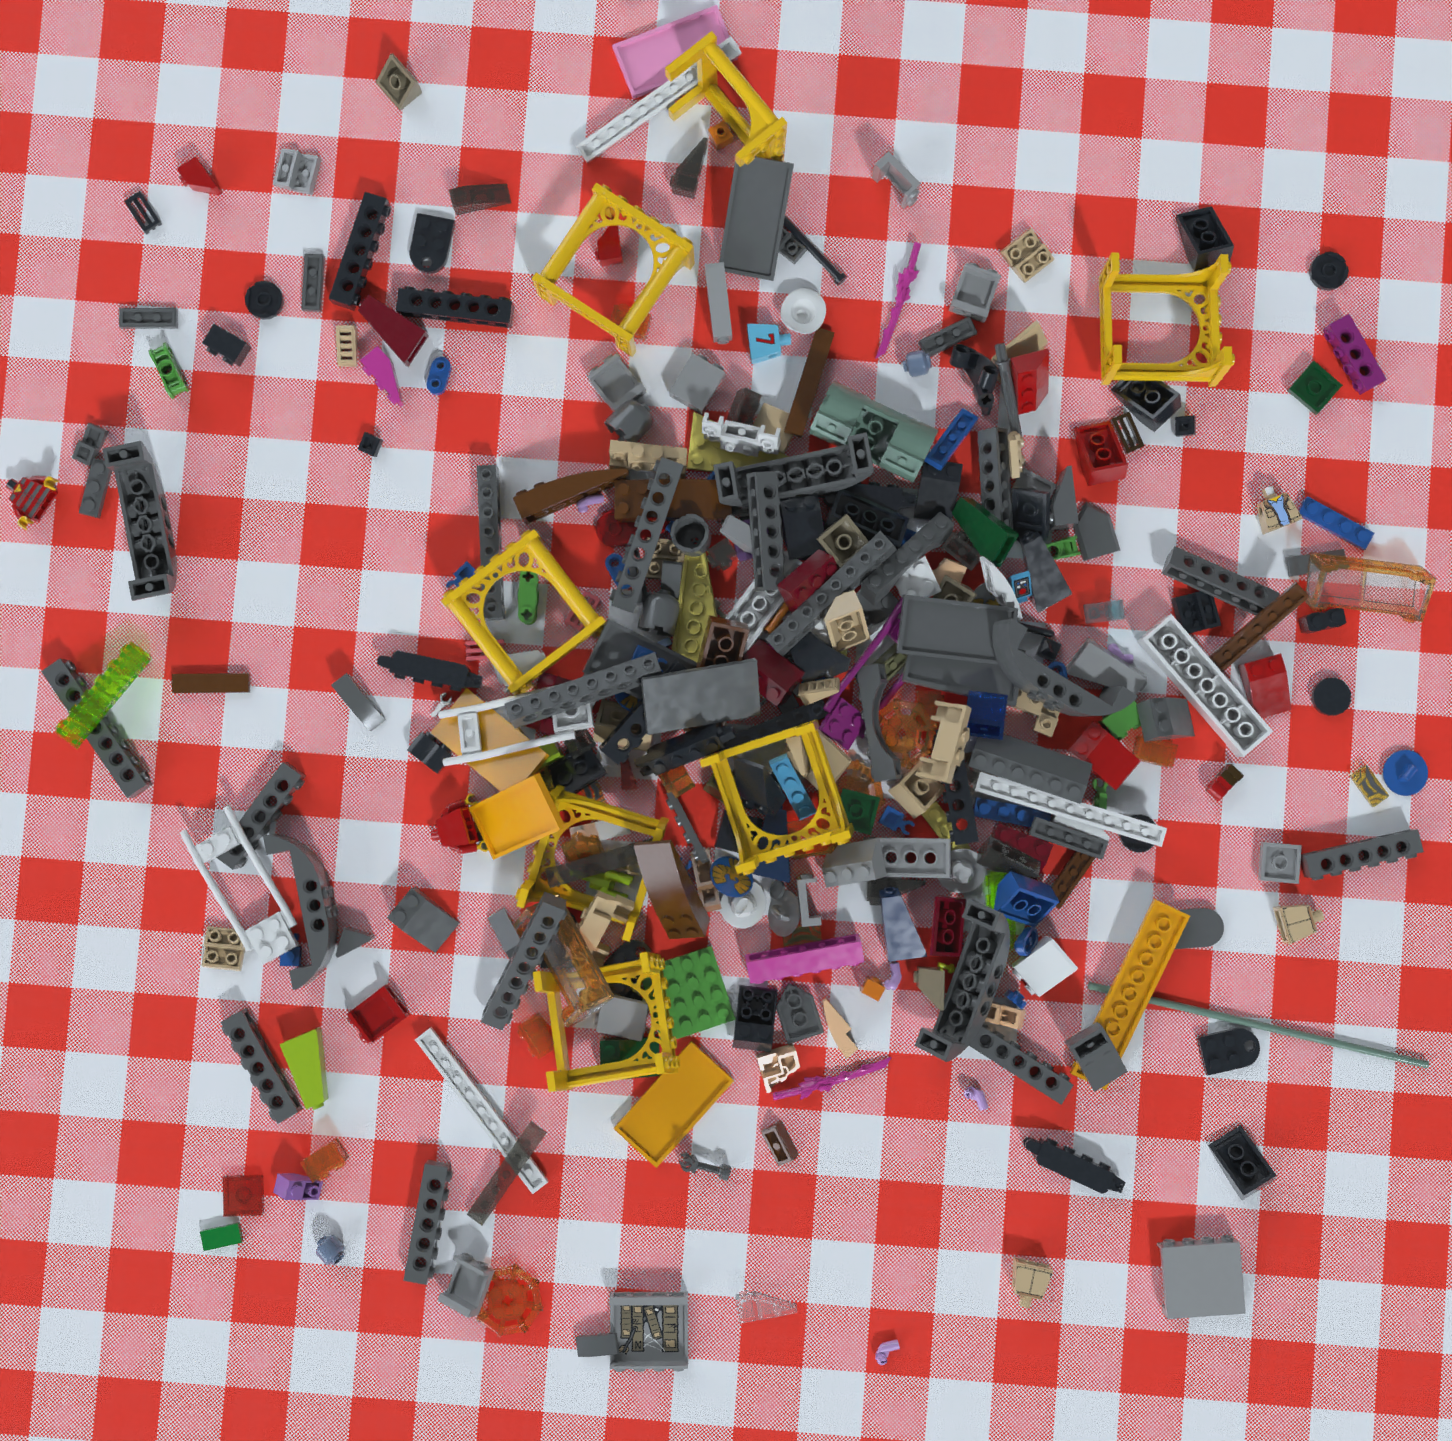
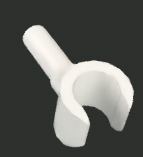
(441, 704)

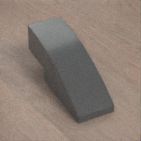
(358, 702)

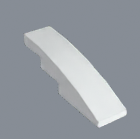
(999, 586)

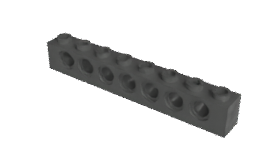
(490, 535)
(629, 601)
(819, 603)
(581, 691)
(141, 780)
(501, 1002)

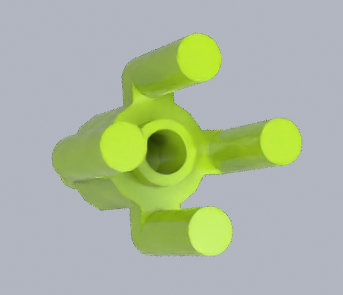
(606, 881)

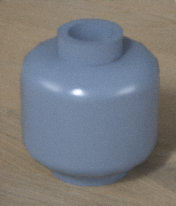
(917, 363)
(330, 1250)

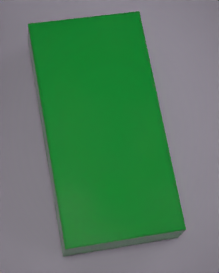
(221, 1236)

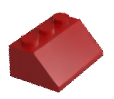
(1030, 379)

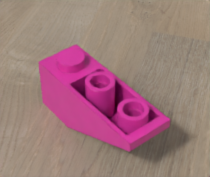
(381, 367)

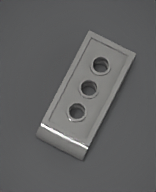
(920, 847)

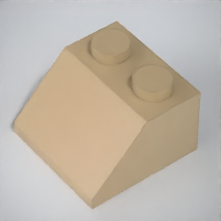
(916, 793)

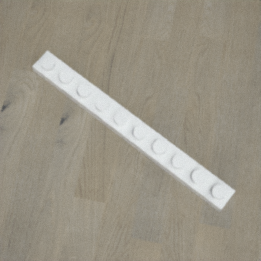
(647, 108)
(1071, 810)
(477, 1105)

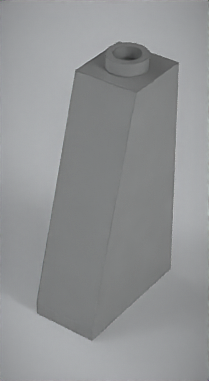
(718, 302)
(1103, 667)

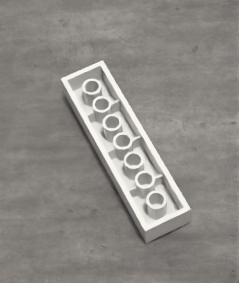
(1205, 686)

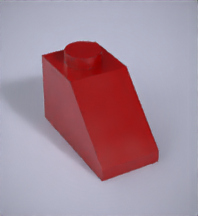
(197, 177)
(609, 247)

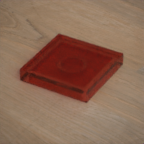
(243, 1195)

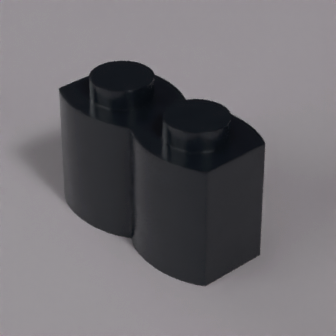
(1322, 620)
(429, 751)

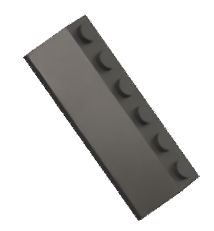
(1032, 766)

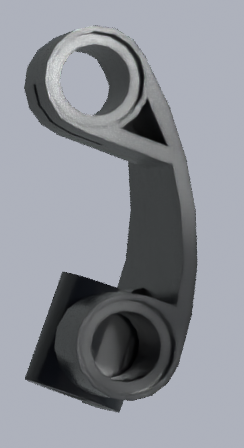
(980, 371)
(818, 658)

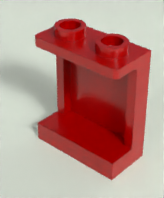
(377, 1014)

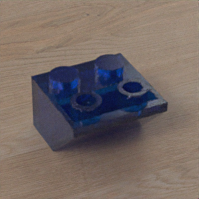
(987, 714)

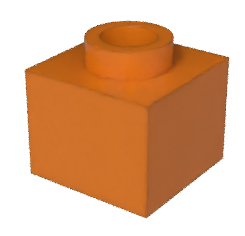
(723, 140)
(873, 988)

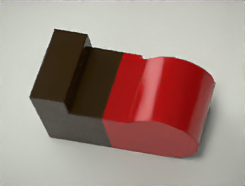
(1224, 781)

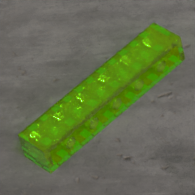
(103, 694)

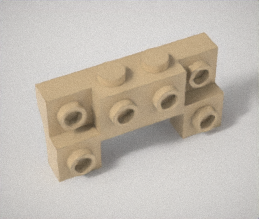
(644, 456)
(1046, 719)
(949, 743)
(597, 918)

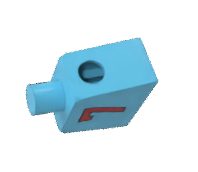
(765, 342)

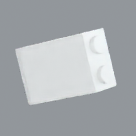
(1043, 967)

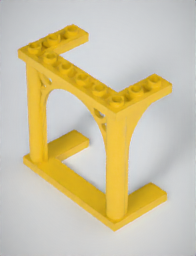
(766, 134)
(606, 203)
(1200, 282)
(457, 602)
(749, 853)
(535, 886)
(666, 1062)

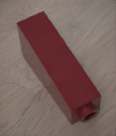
(397, 332)

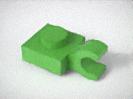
(1100, 798)

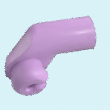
(589, 500)
(1113, 648)
(895, 978)
(977, 1095)
(884, 1349)

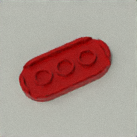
(619, 533)

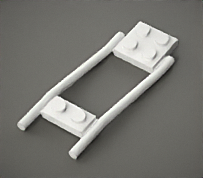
(916, 581)
(469, 730)
(269, 937)

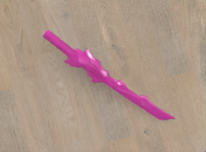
(902, 295)
(826, 1083)

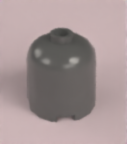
(630, 421)
(688, 529)
(659, 613)

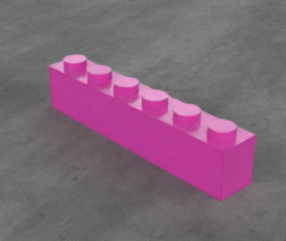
(804, 958)

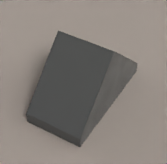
(351, 940)

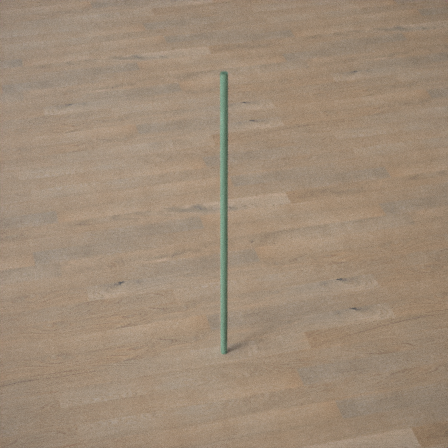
(1275, 1029)

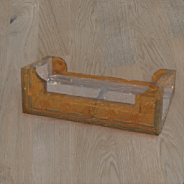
(1368, 586)
(572, 969)

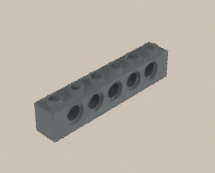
(995, 473)
(759, 524)
(1218, 581)
(262, 803)
(1409, 841)
(271, 1069)
(1057, 1091)
(414, 1270)

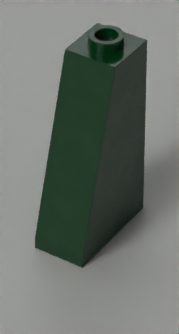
(986, 531)

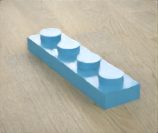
(792, 786)

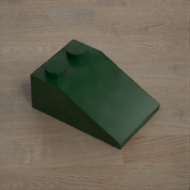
(619, 1049)

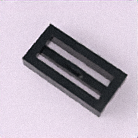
(152, 225)

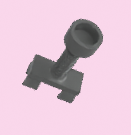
(692, 1162)

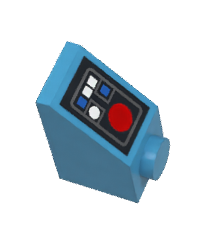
(1021, 586)

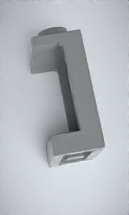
(899, 176)
(974, 292)
(615, 382)
(697, 383)
(805, 919)
(623, 1018)
(467, 1285)

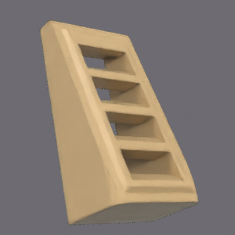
(340, 329)
(817, 690)
(798, 752)

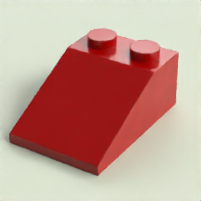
(1100, 453)
(1266, 685)
(1109, 757)

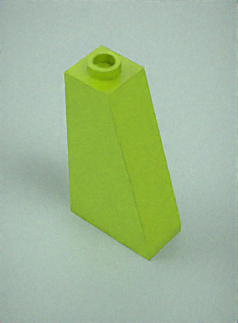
(307, 1066)

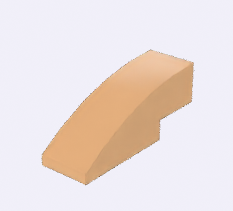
(1006, 1015)
(838, 1029)

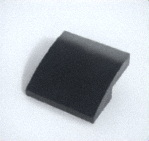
(1196, 611)
(725, 836)

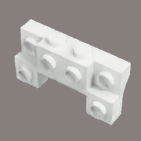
(741, 437)

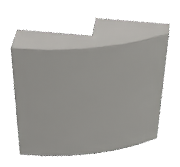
(297, 171)

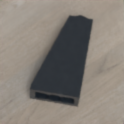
(1046, 579)

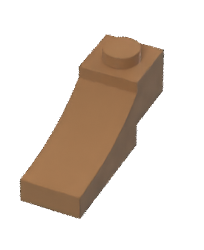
(707, 892)

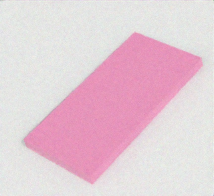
(647, 54)

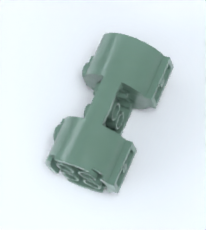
(894, 438)

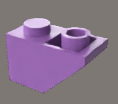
(297, 1187)

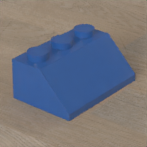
(1024, 899)

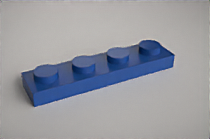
(951, 439)
(1335, 523)
(1007, 812)

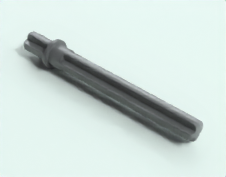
(1007, 385)

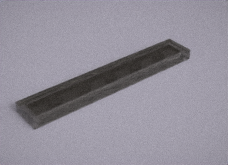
(592, 865)
(506, 1173)

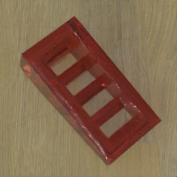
(627, 777)

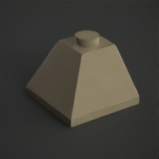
(931, 983)

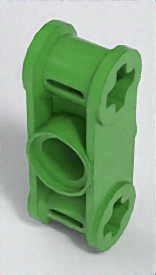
(173, 381)
(1065, 547)
(528, 597)

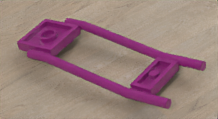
(843, 720)

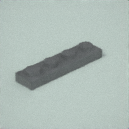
(690, 835)
(1068, 838)

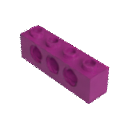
(1364, 358)

